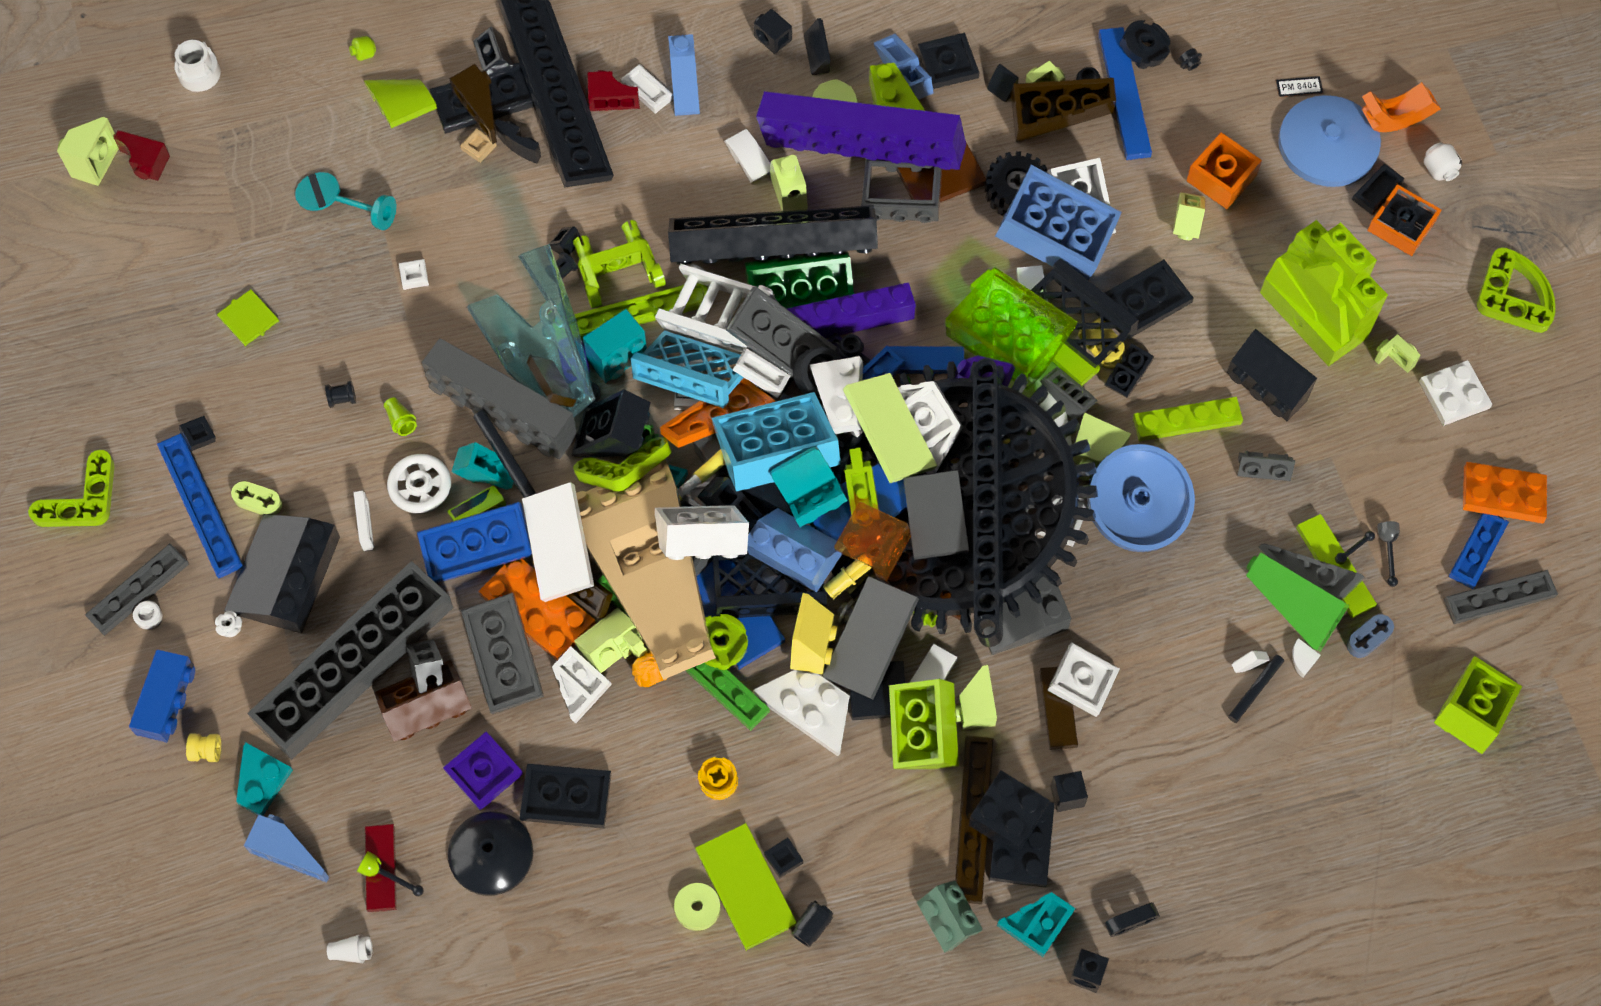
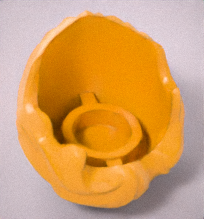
(646, 671)

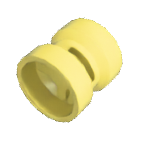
(203, 747)

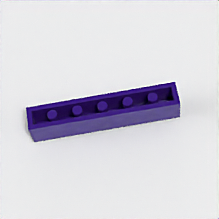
(859, 311)

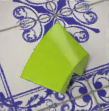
(401, 99)

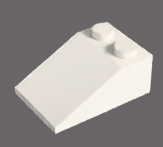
(1086, 177)

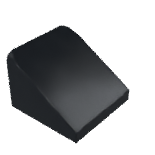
(1002, 83)

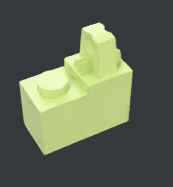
(610, 640)

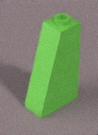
(1302, 603)

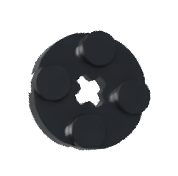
(1140, 53)

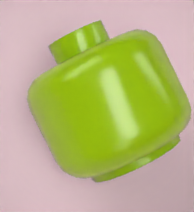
(362, 48)

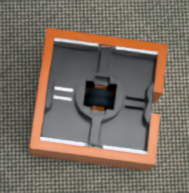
(1404, 220)

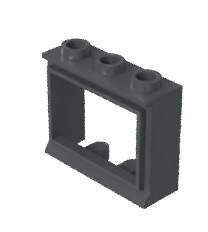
(902, 209)

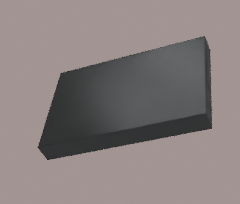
(936, 515)

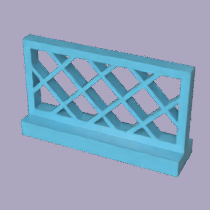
(687, 379)

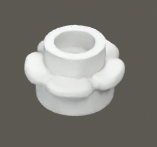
(231, 630)

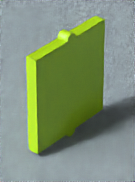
(247, 317)

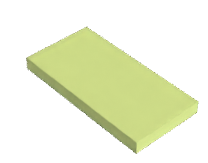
(889, 427)

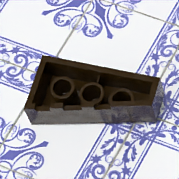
(1059, 104)

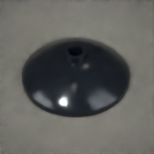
(495, 870)

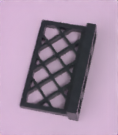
(1096, 302)
(758, 604)

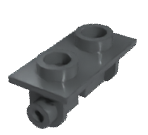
(1271, 467)

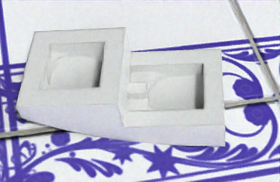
(749, 155)

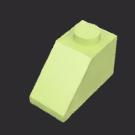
(1189, 216)
(976, 703)

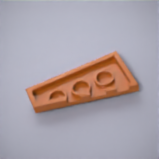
(697, 420)

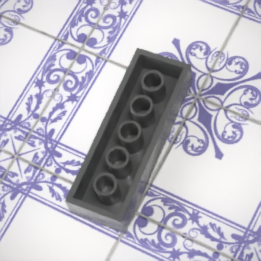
(502, 398)

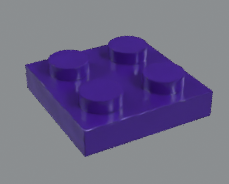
(483, 770)

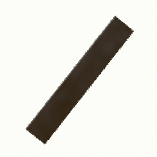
(971, 843)

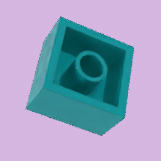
(613, 345)

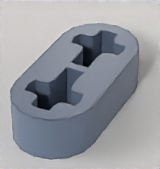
(1365, 631)

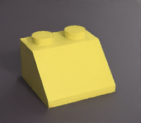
(812, 637)

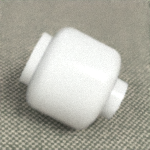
(1443, 162)

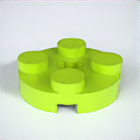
(735, 640)

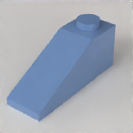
(684, 75)
(276, 843)

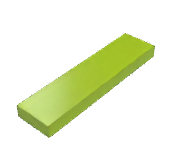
(1324, 548)

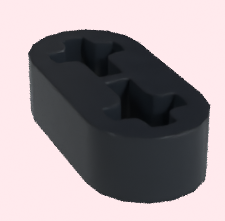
(1132, 919)

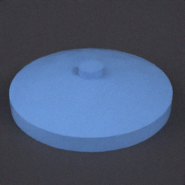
(1328, 141)
(1141, 498)

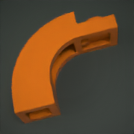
(1401, 111)

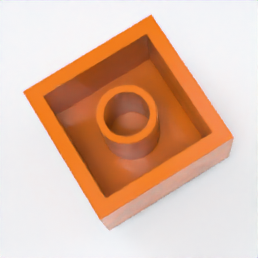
(1224, 170)

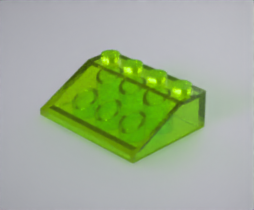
(1010, 325)

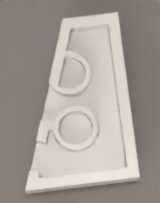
(830, 380)

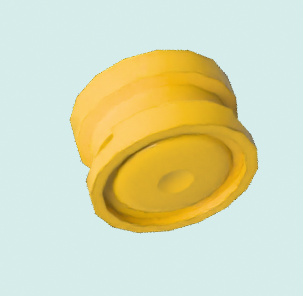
(718, 778)

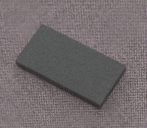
(775, 332)
(870, 637)
(502, 653)

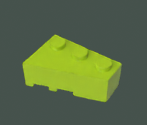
(891, 88)

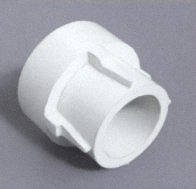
(196, 66)

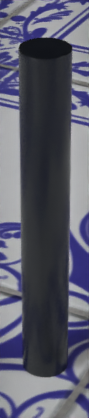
(1256, 688)

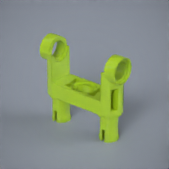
(616, 258)

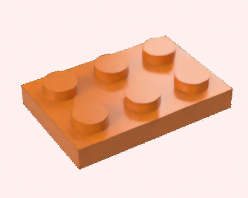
(1505, 492)

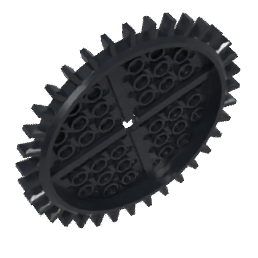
(1057, 521)

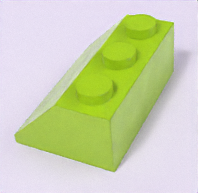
(923, 725)

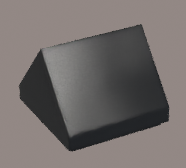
(564, 240)

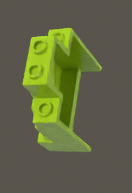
(1326, 290)

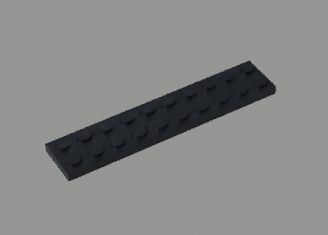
(556, 92)

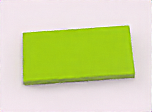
(745, 886)

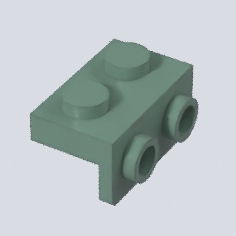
(949, 915)

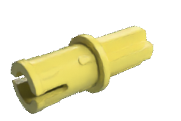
(845, 578)

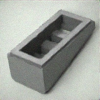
(1081, 400)

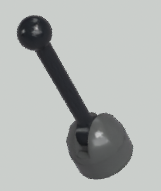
(1389, 533)

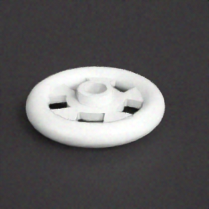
(427, 502)

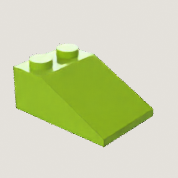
(1478, 705)

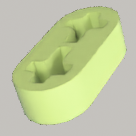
(258, 493)

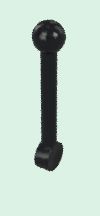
(1341, 558)

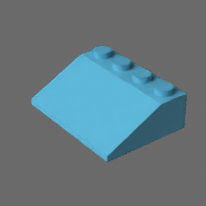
(772, 434)

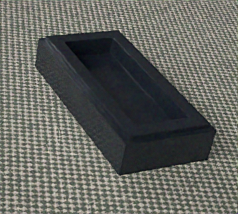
(1377, 189)

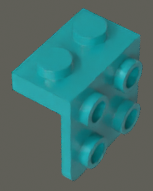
(808, 486)

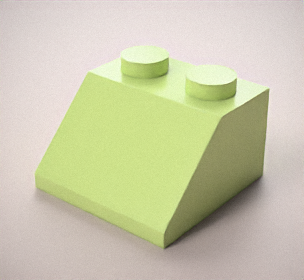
(88, 150)

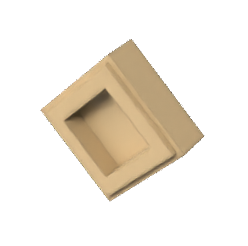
(477, 145)

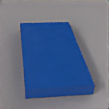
(890, 500)
(475, 543)
(760, 631)

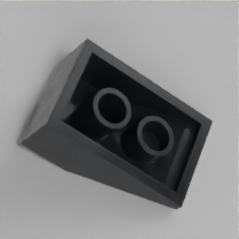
(612, 426)

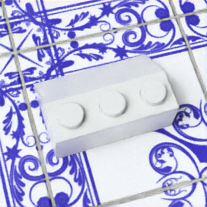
(701, 531)

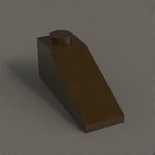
(474, 93)

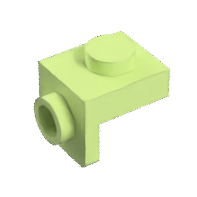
(1045, 73)
(1400, 351)

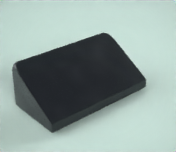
(817, 48)
(492, 51)

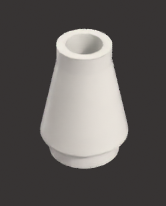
(352, 949)

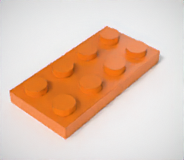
(550, 623)

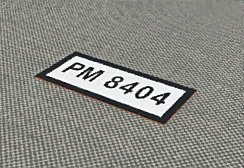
(1299, 86)

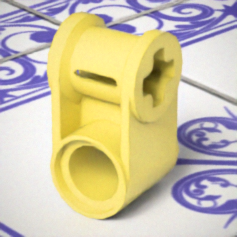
(1112, 359)

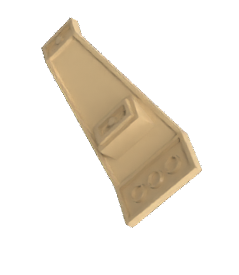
(654, 590)

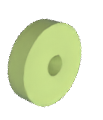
(693, 894)

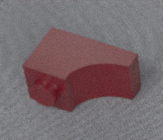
(610, 94)
(146, 155)

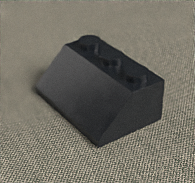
(1271, 375)

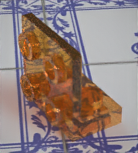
(874, 539)

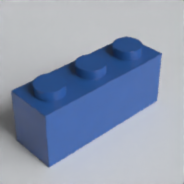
(162, 696)

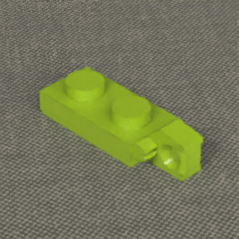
(860, 481)

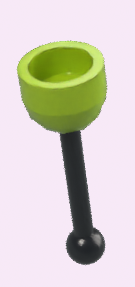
(372, 865)

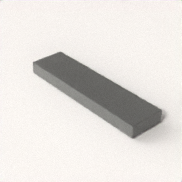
(136, 589)
(1500, 596)

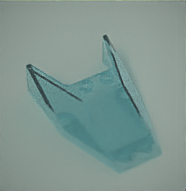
(552, 338)

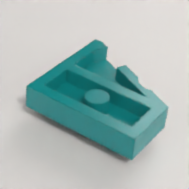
(260, 779)
(1038, 922)

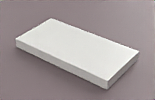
(557, 542)

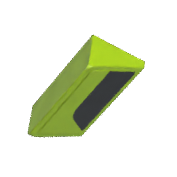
(481, 502)

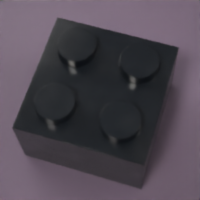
(1009, 812)

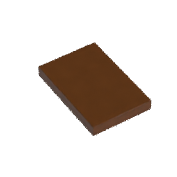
(953, 181)

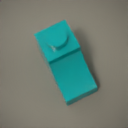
(481, 465)

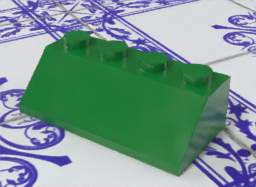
(803, 278)

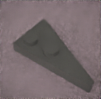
(1328, 577)

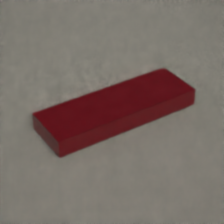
(380, 889)

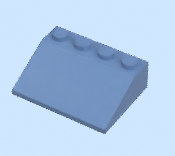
(1058, 222)

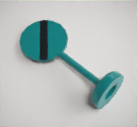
(322, 189)

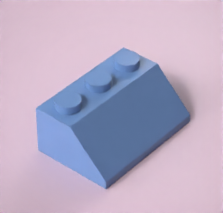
(792, 549)

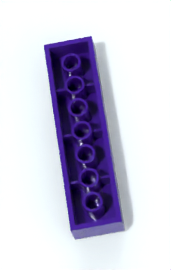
(862, 130)

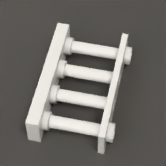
(696, 326)

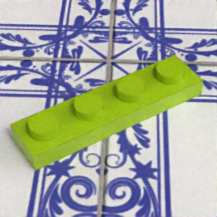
(1187, 419)

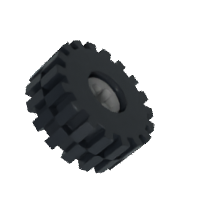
(1001, 175)

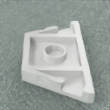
(933, 417)
(809, 705)

